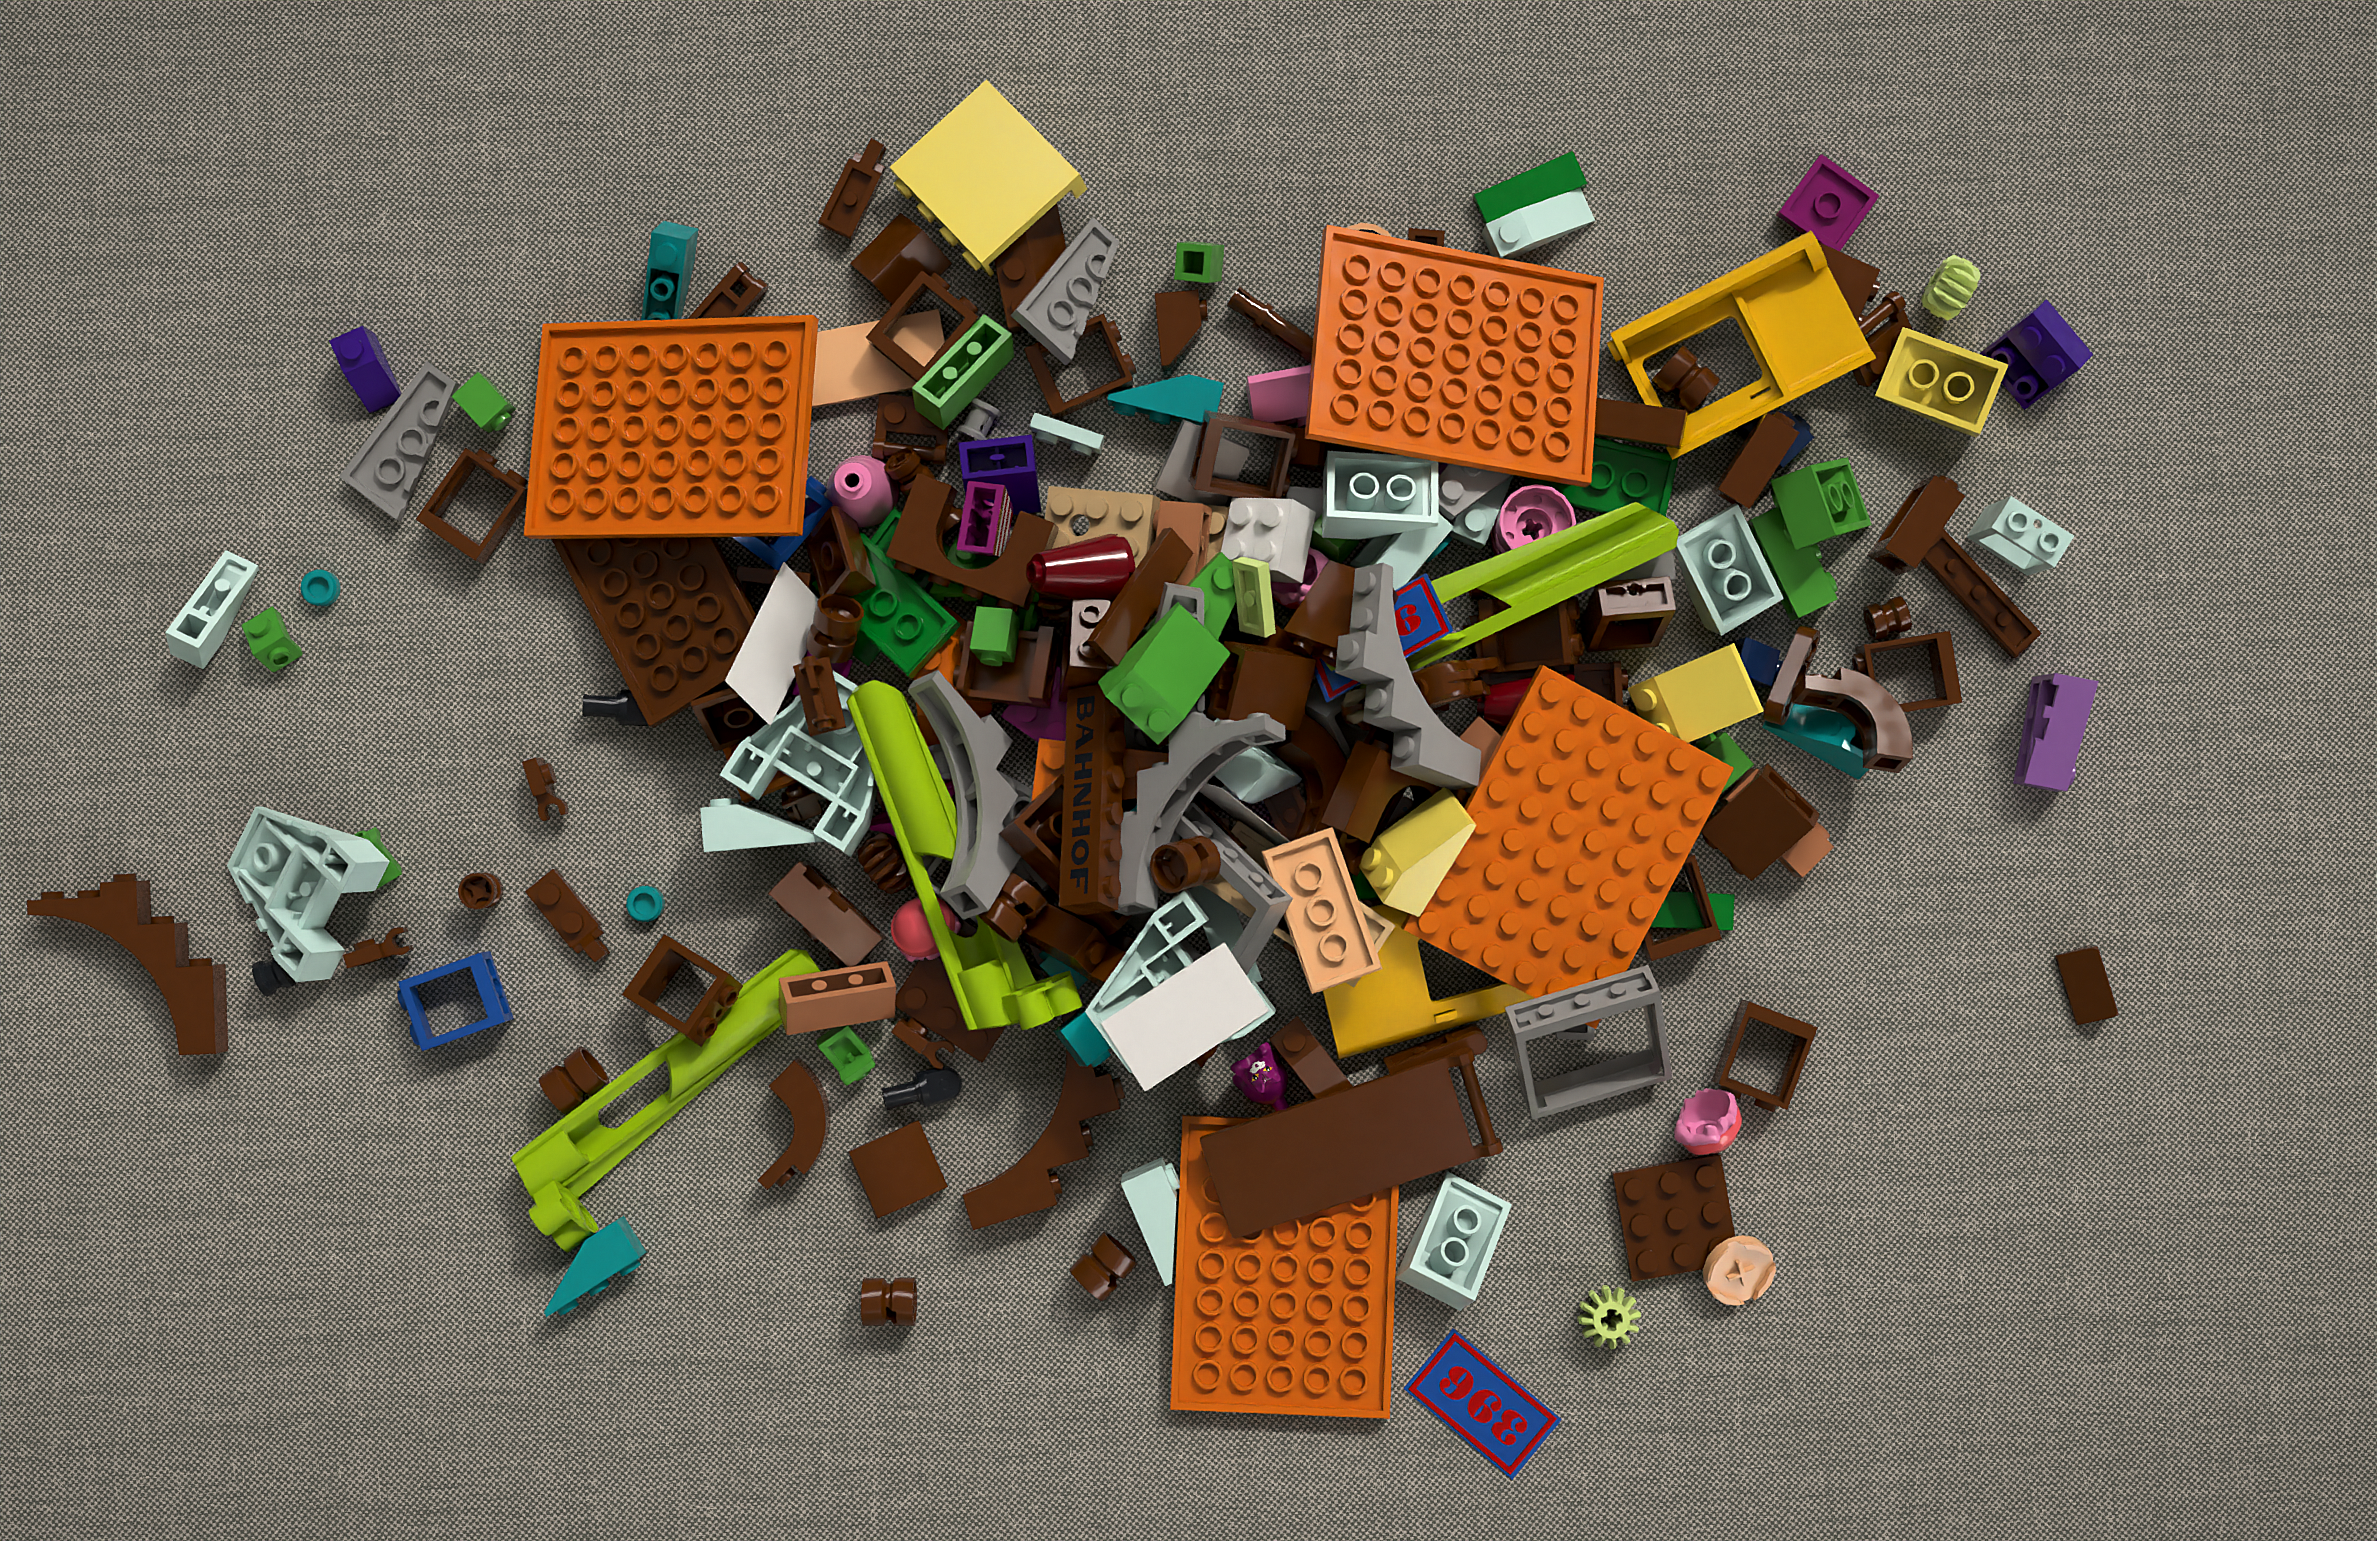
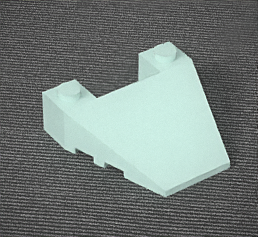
(825, 763)
(294, 881)
(1154, 959)

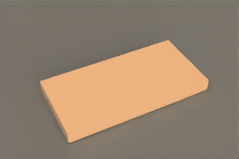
(854, 370)
(1324, 910)

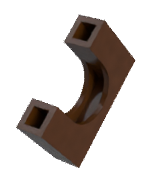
(920, 547)
(1368, 787)

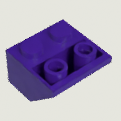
(2038, 353)
(1007, 463)

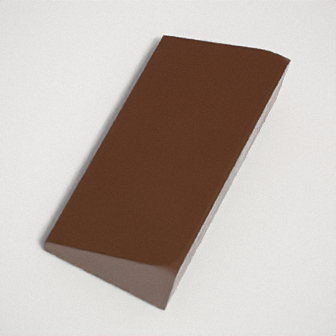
(2086, 985)

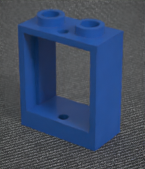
(783, 547)
(489, 989)

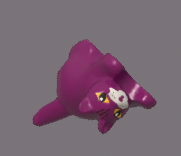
(1262, 1077)

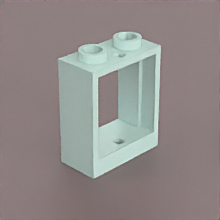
(2009, 534)
(1403, 550)

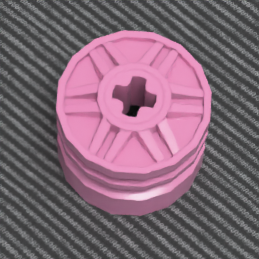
(1531, 508)

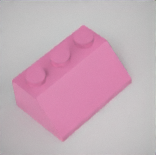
(1280, 396)

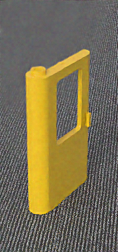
(1789, 319)
(1396, 1002)

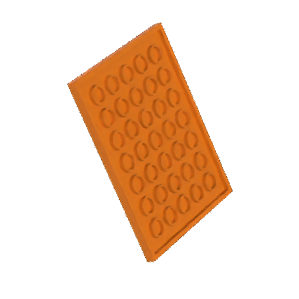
(1455, 357)
(672, 428)
(1571, 841)
(1285, 1313)

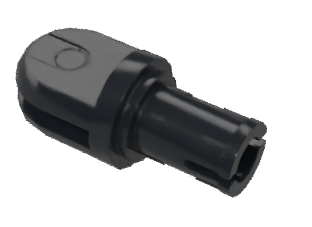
(621, 707)
(927, 1089)

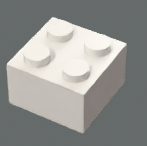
(1272, 533)

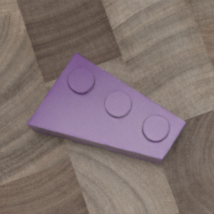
(2053, 731)

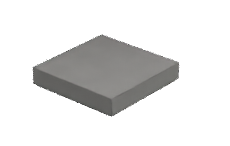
(1178, 464)

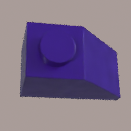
(366, 368)

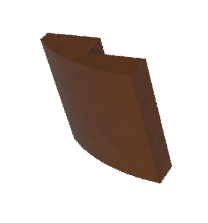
(897, 1169)

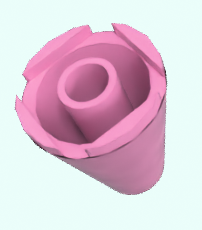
(873, 496)

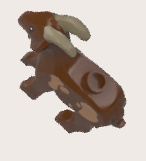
(1438, 685)

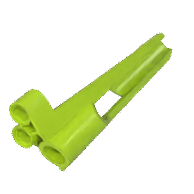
(1551, 571)
(985, 969)
(582, 1150)

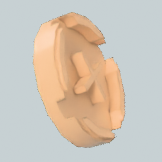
(1739, 1270)

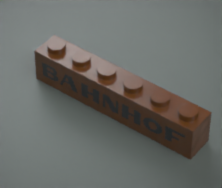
(1092, 803)

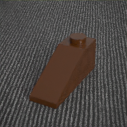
(1308, 1059)

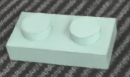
(1081, 440)

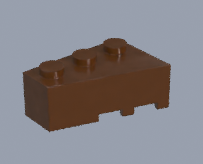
(826, 914)

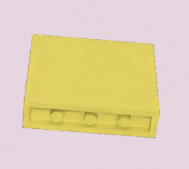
(984, 176)

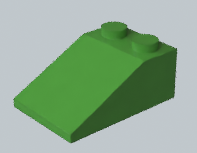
(1819, 503)
(1165, 673)

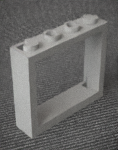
(1245, 877)
(1580, 1006)

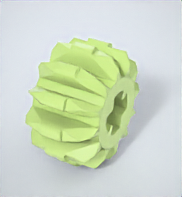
(1950, 287)
(1619, 1323)

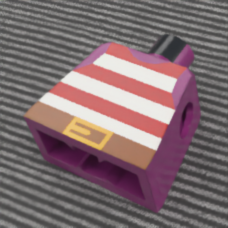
(985, 524)

